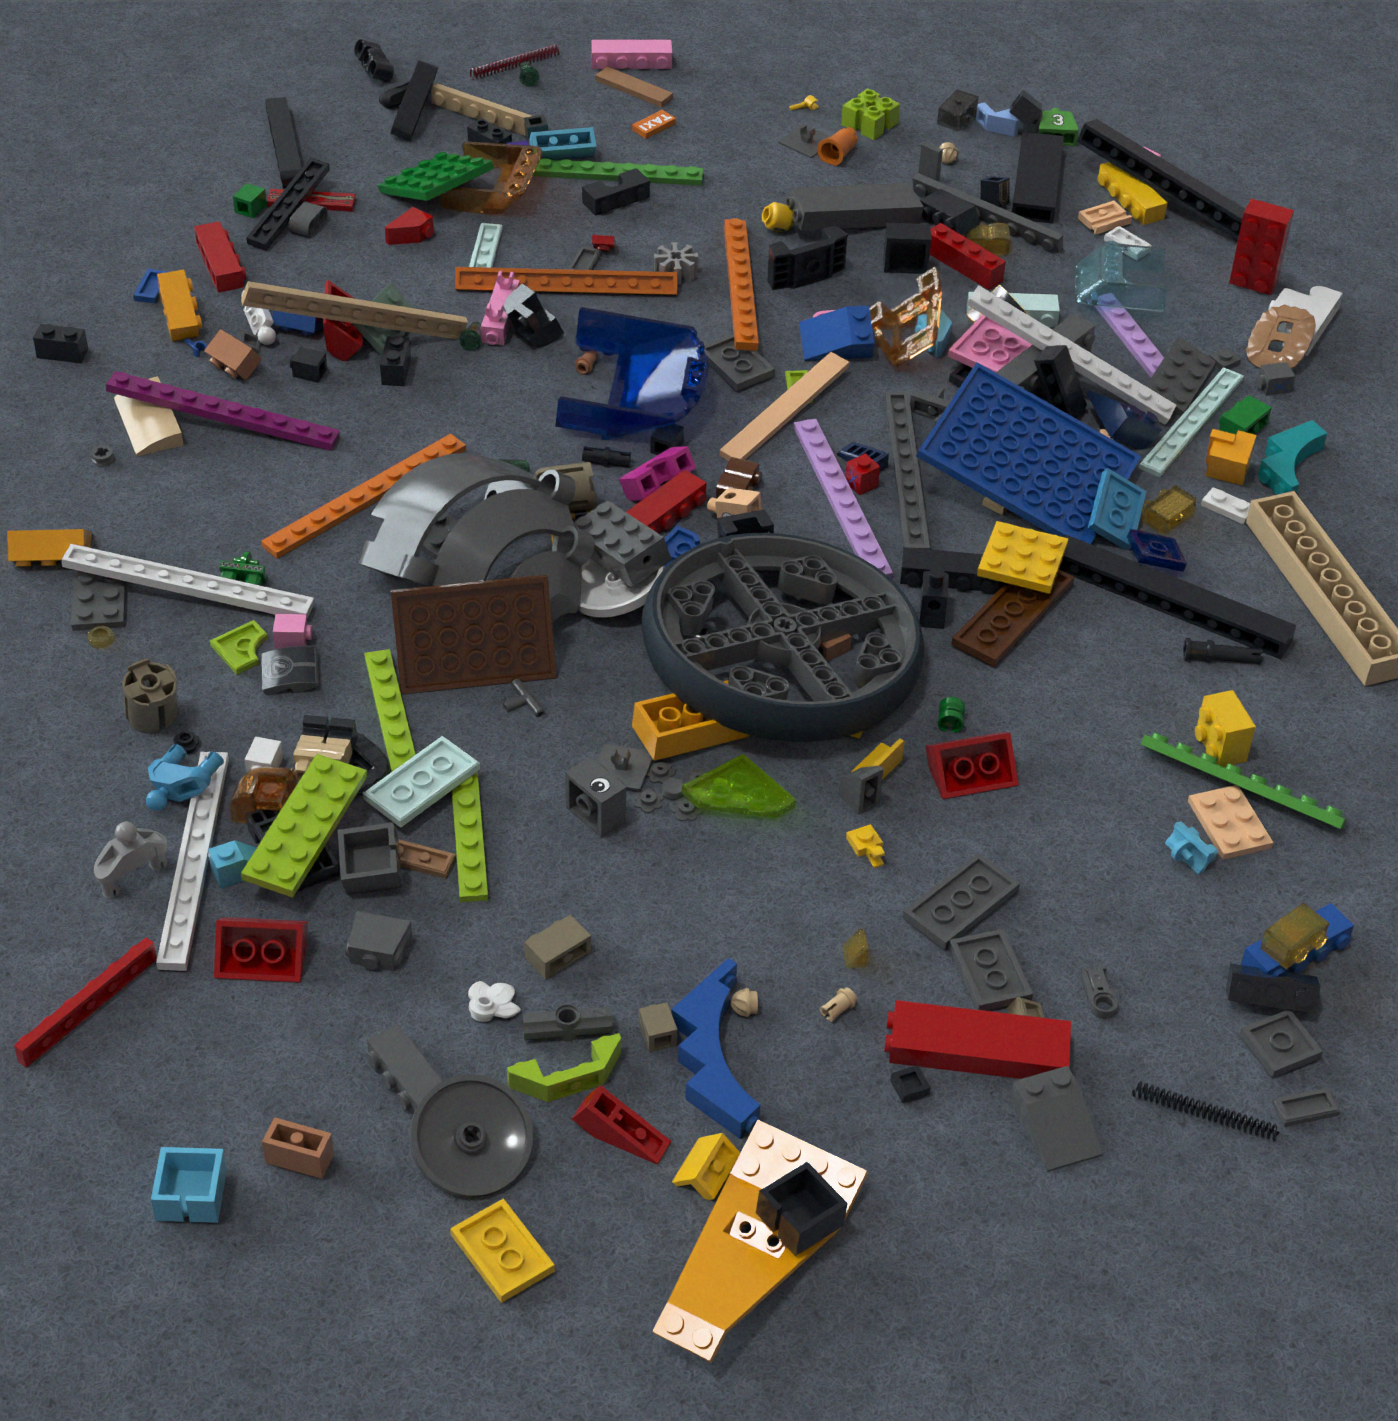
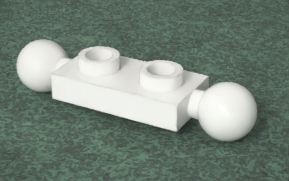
(260, 323)

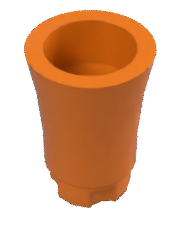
(835, 147)

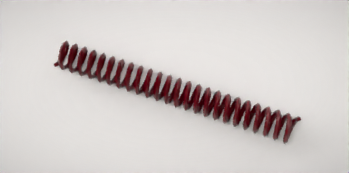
(522, 60)

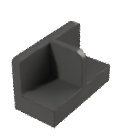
(928, 405)

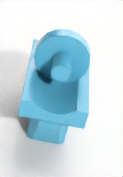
(1190, 848)

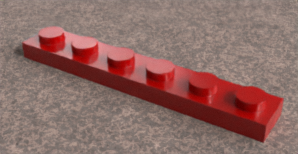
(85, 1002)

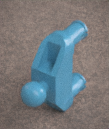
(179, 781)

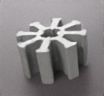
(677, 261)

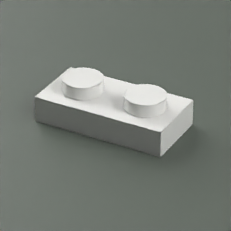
(1226, 505)

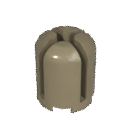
(582, 475)
(150, 695)

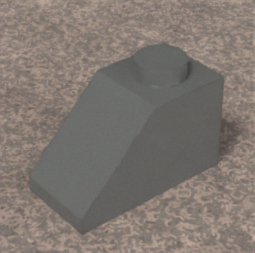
(862, 788)

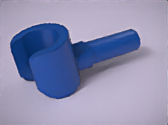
(196, 346)

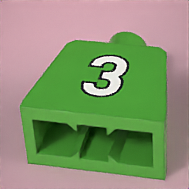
(1060, 124)

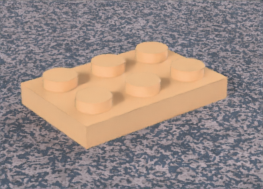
(1230, 822)

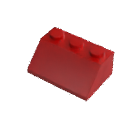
(340, 337)
(972, 764)
(260, 949)

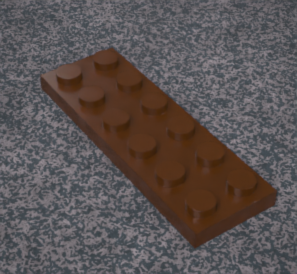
(1007, 619)

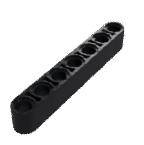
(283, 139)

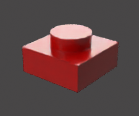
(603, 242)

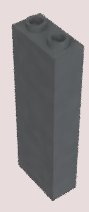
(854, 206)

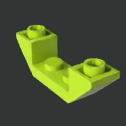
(528, 1079)

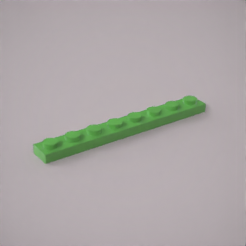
(610, 171)
(1254, 783)

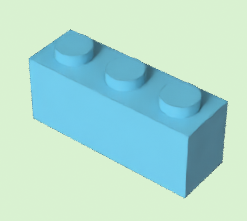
(565, 143)

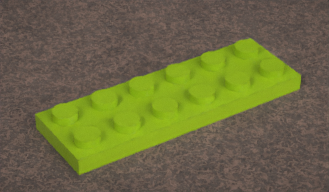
(304, 825)

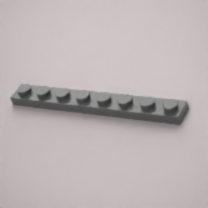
(989, 213)

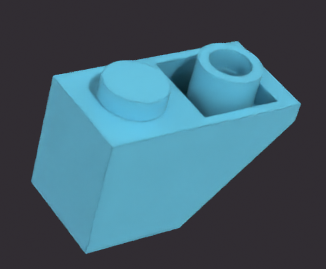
(944, 332)

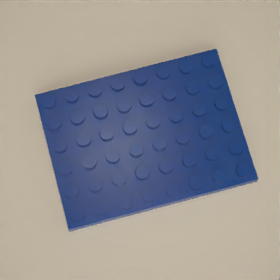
(1024, 453)

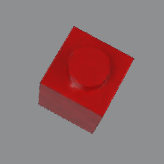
(862, 474)

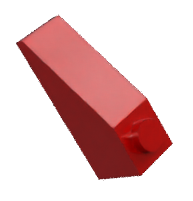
(619, 1126)

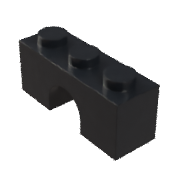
(631, 188)
(1291, 992)

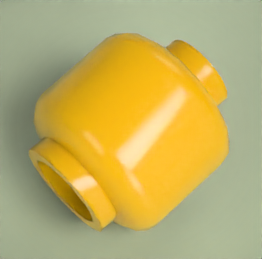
(778, 217)

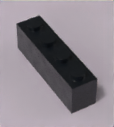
(958, 565)

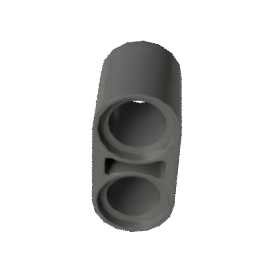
(307, 219)

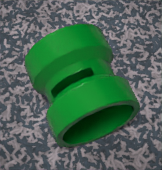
(951, 714)

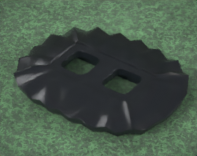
(370, 758)

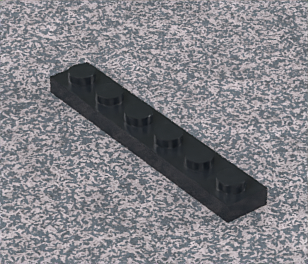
(287, 203)

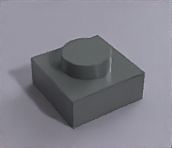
(1225, 359)

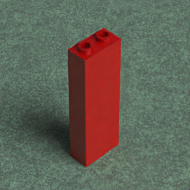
(976, 1040)

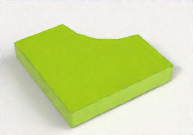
(240, 646)

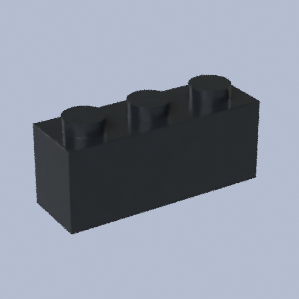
(950, 211)
(1060, 380)

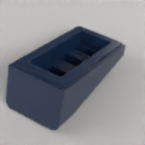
(878, 456)

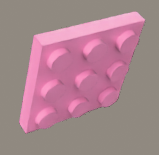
(988, 345)

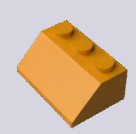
(44, 545)

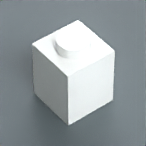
(264, 753)

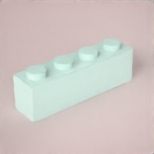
(1038, 306)

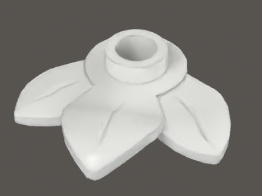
(492, 1001)

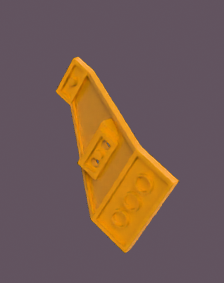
(736, 1269)

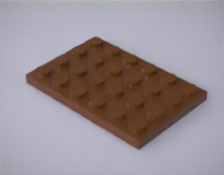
(473, 634)

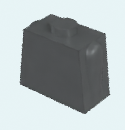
(378, 941)

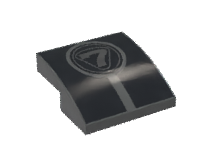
(290, 668)

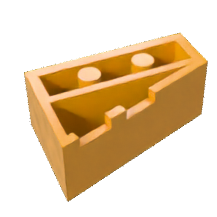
(179, 305)

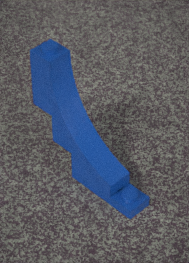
(713, 1085)

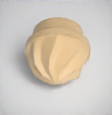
(949, 153)
(745, 1002)

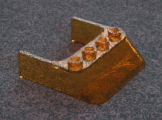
(517, 167)

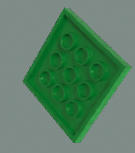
(435, 176)

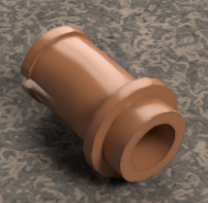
(585, 363)

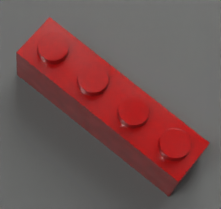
(220, 256)
(966, 257)
(670, 502)

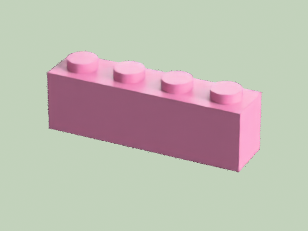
(632, 54)

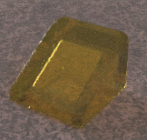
(856, 950)

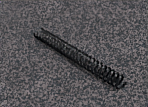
(1209, 1108)

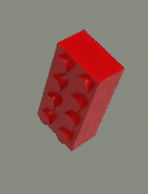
(1261, 246)

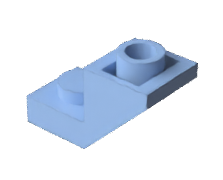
(999, 122)

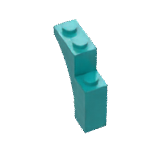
(1286, 451)

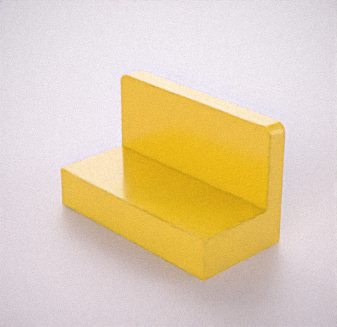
(884, 756)
(708, 1165)

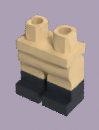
(324, 738)

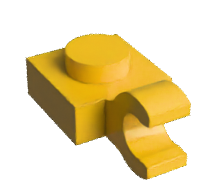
(867, 842)

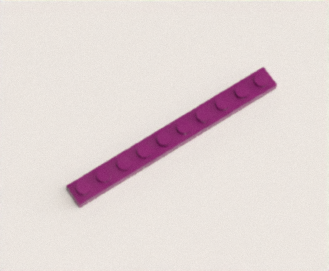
(222, 410)

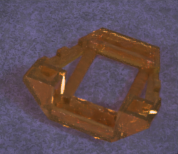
(926, 301)

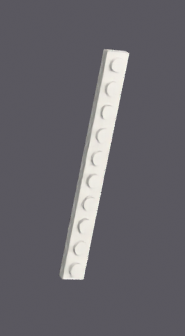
(1083, 360)
(185, 581)
(191, 873)

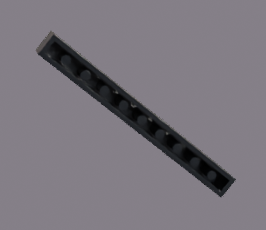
(1162, 176)
(1177, 598)

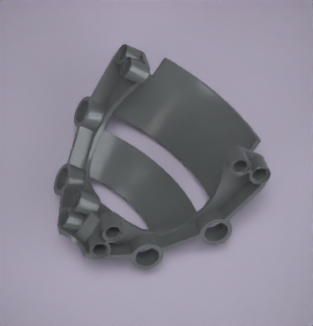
(512, 509)

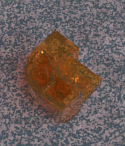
(262, 789)

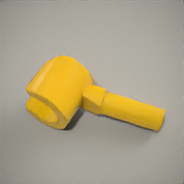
(808, 102)

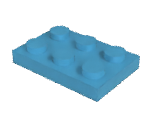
(1116, 508)

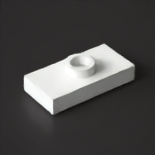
(1123, 236)

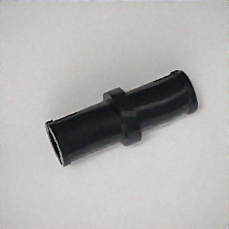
(606, 456)

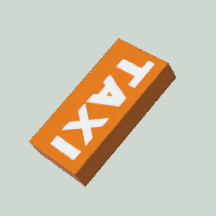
(653, 124)

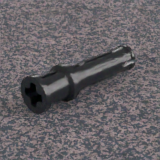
(1209, 651)

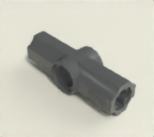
(567, 1022)

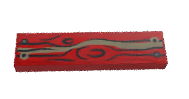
(330, 200)

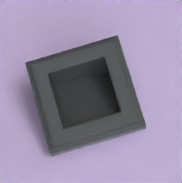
(249, 339)

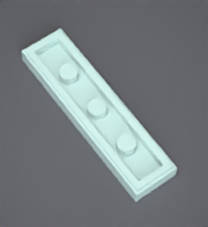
(486, 245)

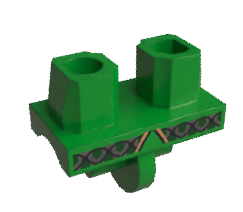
(244, 569)

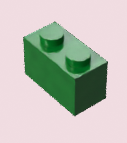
(1246, 416)

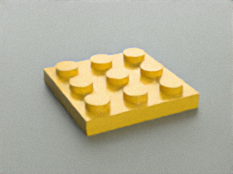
(1022, 557)

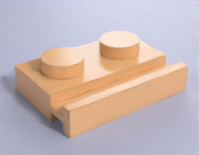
(1104, 217)

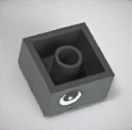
(596, 797)

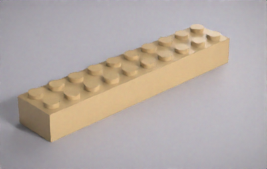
(1327, 585)

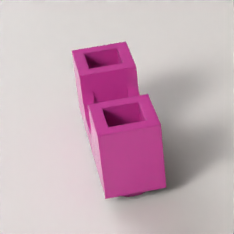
(649, 476)

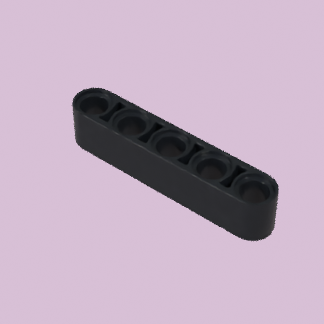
(414, 100)

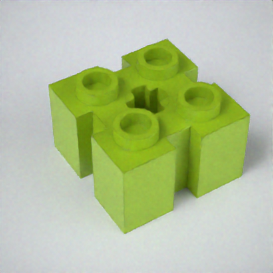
(870, 113)

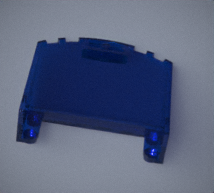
(655, 378)

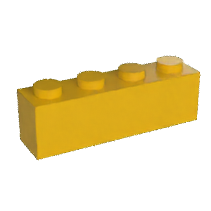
(1133, 194)

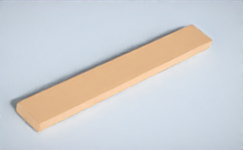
(785, 408)

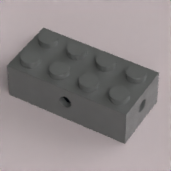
(624, 543)

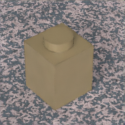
(657, 1027)

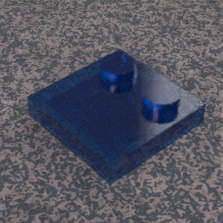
(1156, 550)

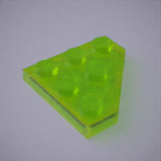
(740, 789)

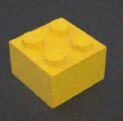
(1225, 728)

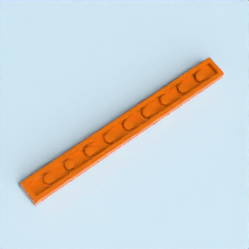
(571, 280)
(740, 285)
(354, 500)

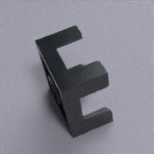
(745, 523)

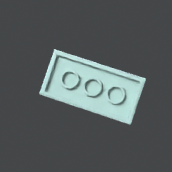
(421, 781)

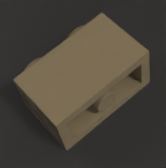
(557, 946)

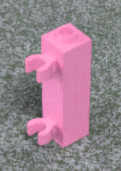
(495, 322)

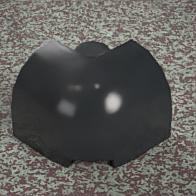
(531, 318)

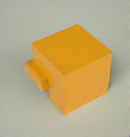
(1229, 455)

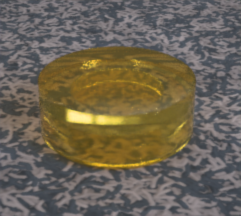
(100, 637)

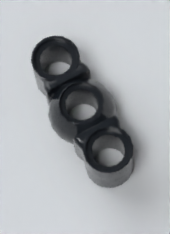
(373, 60)

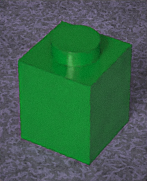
(249, 200)

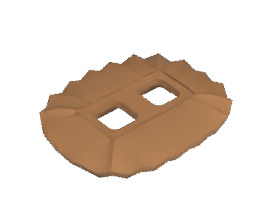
(1295, 342)

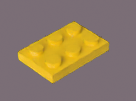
(502, 1250)

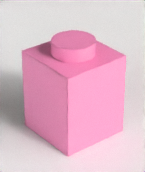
(291, 630)

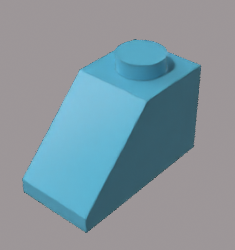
(229, 861)

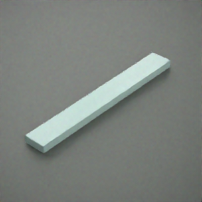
(1191, 422)

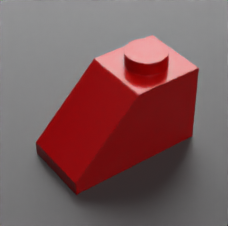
(409, 228)

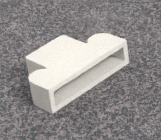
(1320, 303)

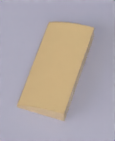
(149, 425)

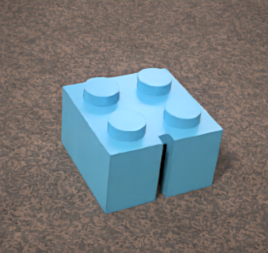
(189, 1184)

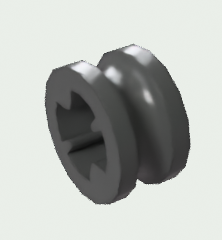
(100, 450)

